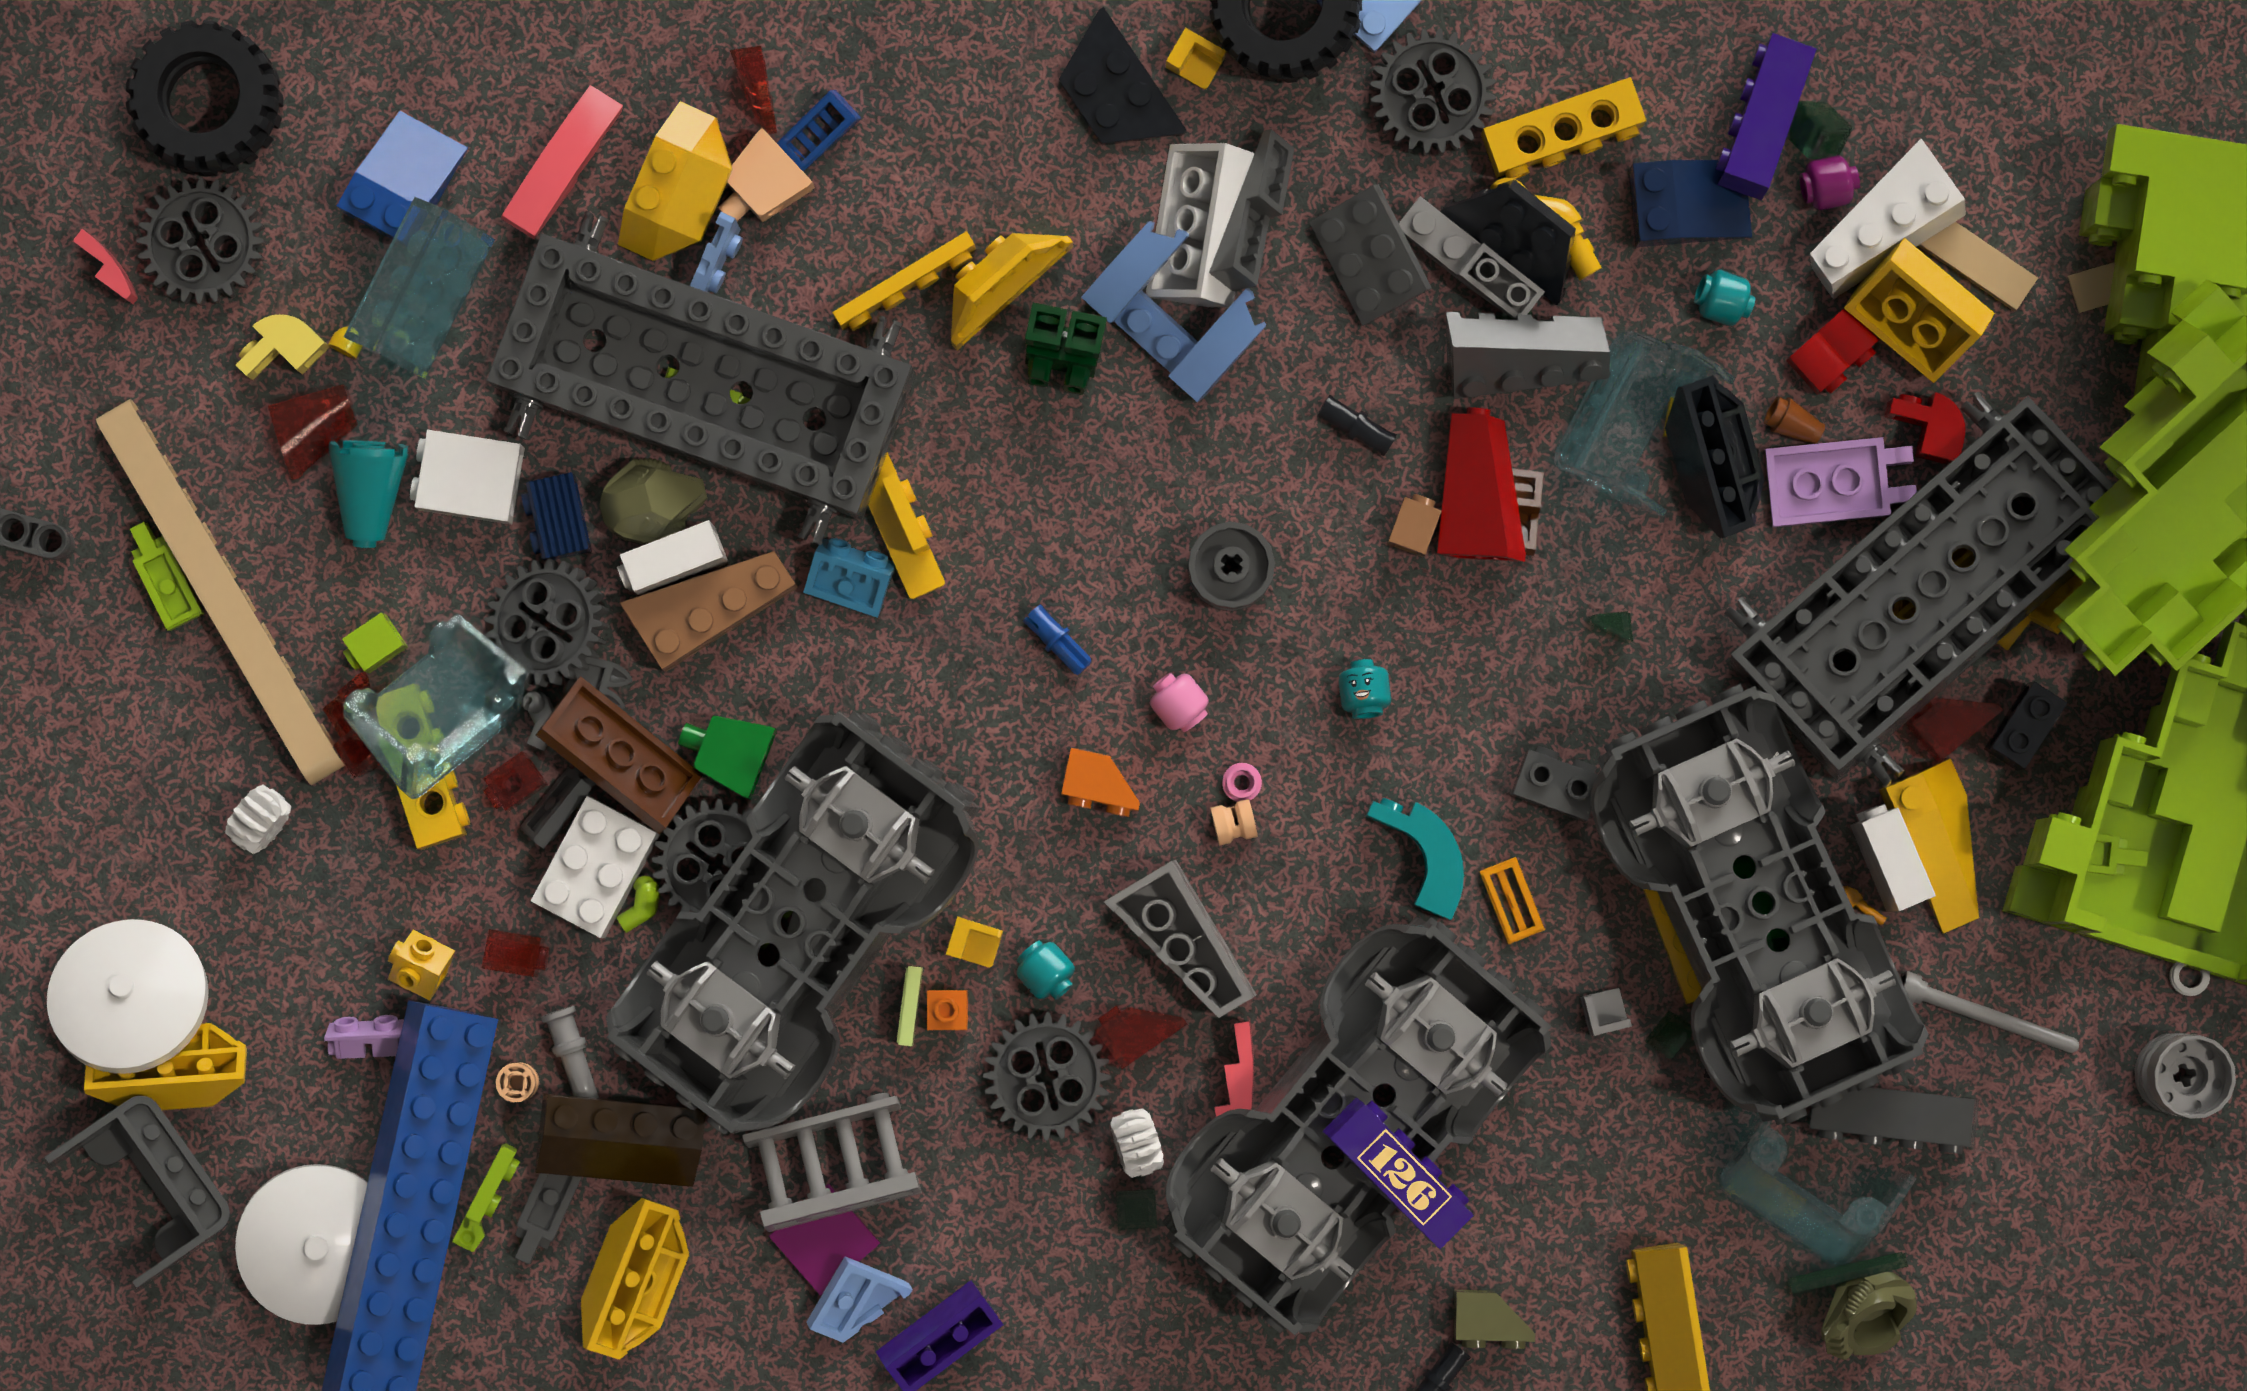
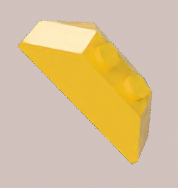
(676, 185)
(1000, 278)
(194, 1078)
(633, 1279)

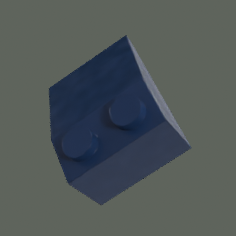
(1684, 204)

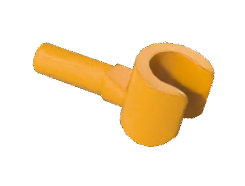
(1857, 900)

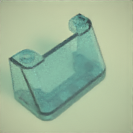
(438, 707)

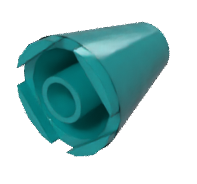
(366, 487)

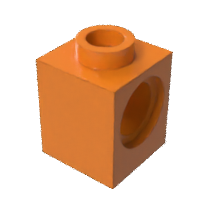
(947, 1009)

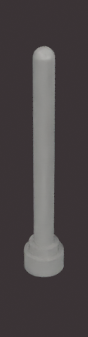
(1919, 991)

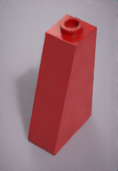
(1479, 492)

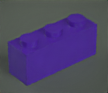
(939, 1338)

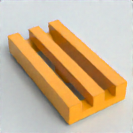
(1499, 870)

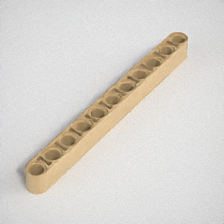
(219, 593)

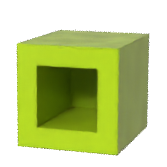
(373, 644)

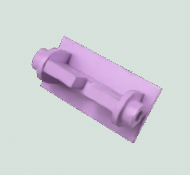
(348, 1036)

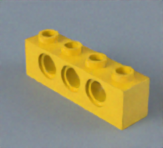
(1616, 99)
(440, 827)

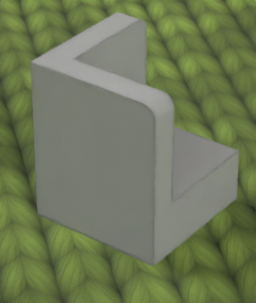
(1604, 1012)

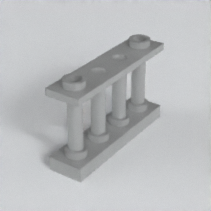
(858, 1191)

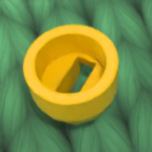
(343, 345)

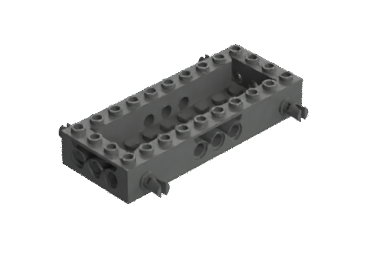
(717, 347)
(1910, 558)

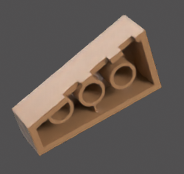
(702, 609)

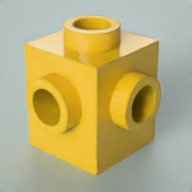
(420, 964)

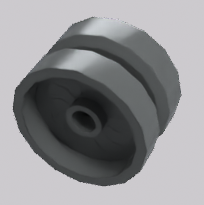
(1231, 543)

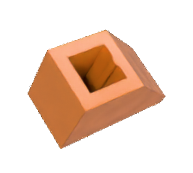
(1097, 779)

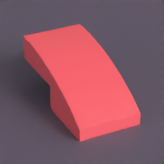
(111, 272)

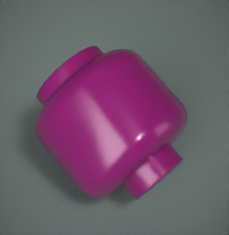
(1829, 182)

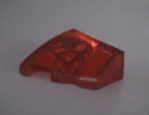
(754, 84)
(309, 425)
(350, 747)

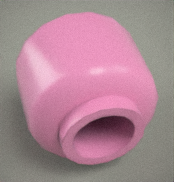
(1179, 702)

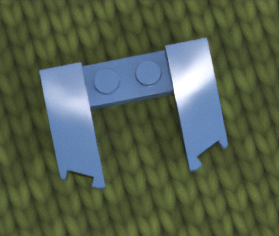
(1191, 363)

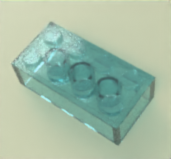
(419, 287)

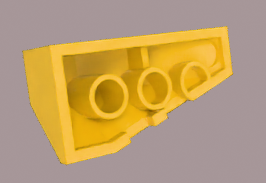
(1939, 825)

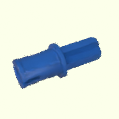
(1057, 640)

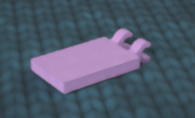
(1834, 481)

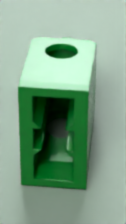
(730, 751)

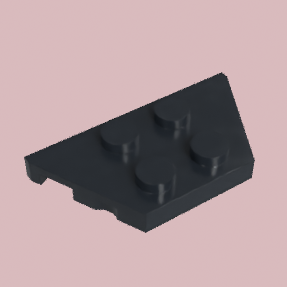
(1116, 89)
(1520, 232)

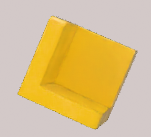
(1195, 59)
(974, 942)

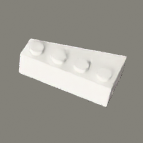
(1907, 203)

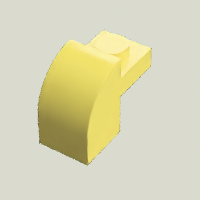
(282, 336)

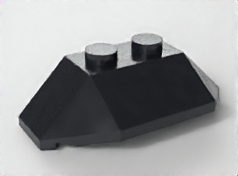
(1715, 456)

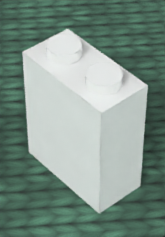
(467, 476)
(672, 559)
(1892, 858)

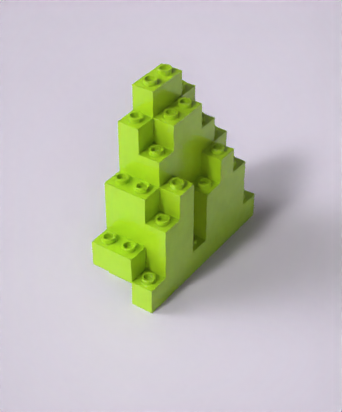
(2176, 222)
(2171, 534)
(2169, 795)

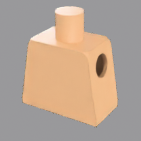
(764, 180)

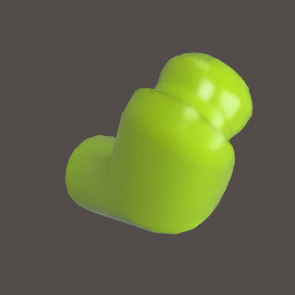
(644, 906)

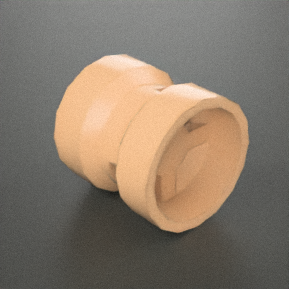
(1225, 826)
(523, 1079)

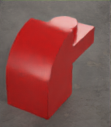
(1941, 425)

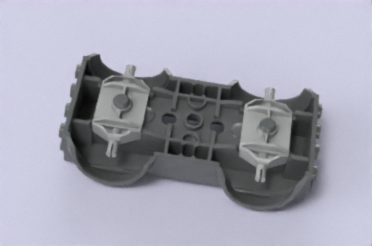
(892, 856)
(1394, 1013)
(1767, 1022)

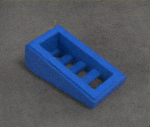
(841, 105)

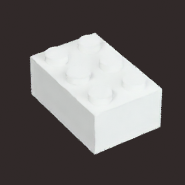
(595, 867)

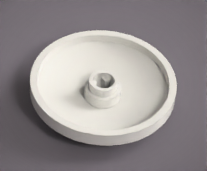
(127, 996)
(300, 1241)

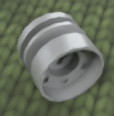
(2198, 1093)

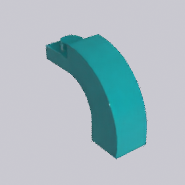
(1441, 854)

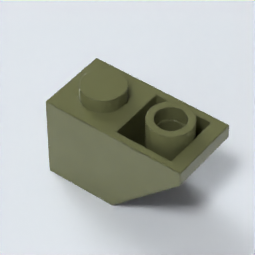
(1487, 1317)

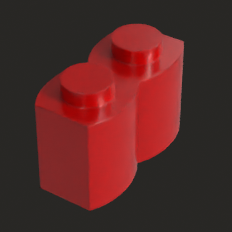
(1832, 351)

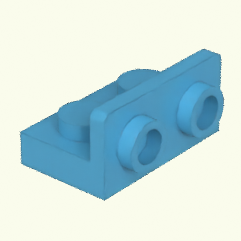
(849, 576)

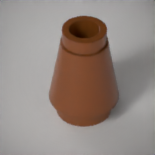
(1793, 421)

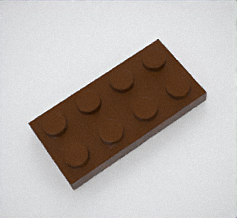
(619, 755)

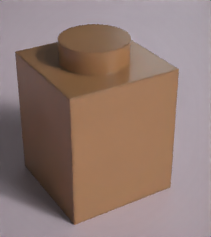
(1414, 525)

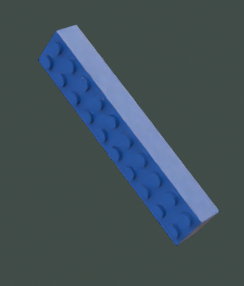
(410, 1200)

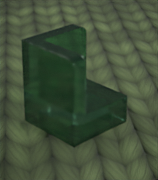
(1818, 130)

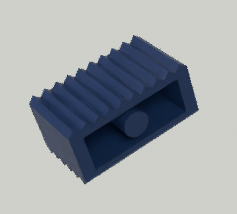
(557, 517)

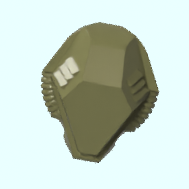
(649, 501)
(1868, 1315)

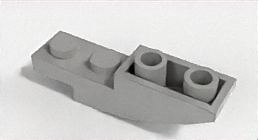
(1469, 260)

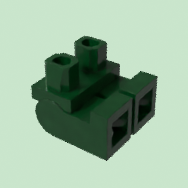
(1061, 347)

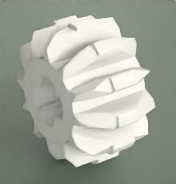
(258, 819)
(1137, 1142)

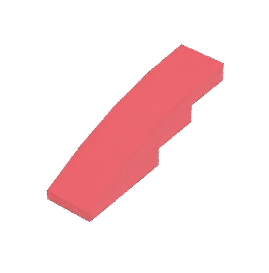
(562, 162)
(1240, 1075)

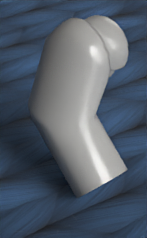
(539, 708)

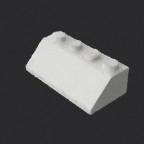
(1198, 198)

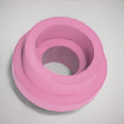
(1246, 770)

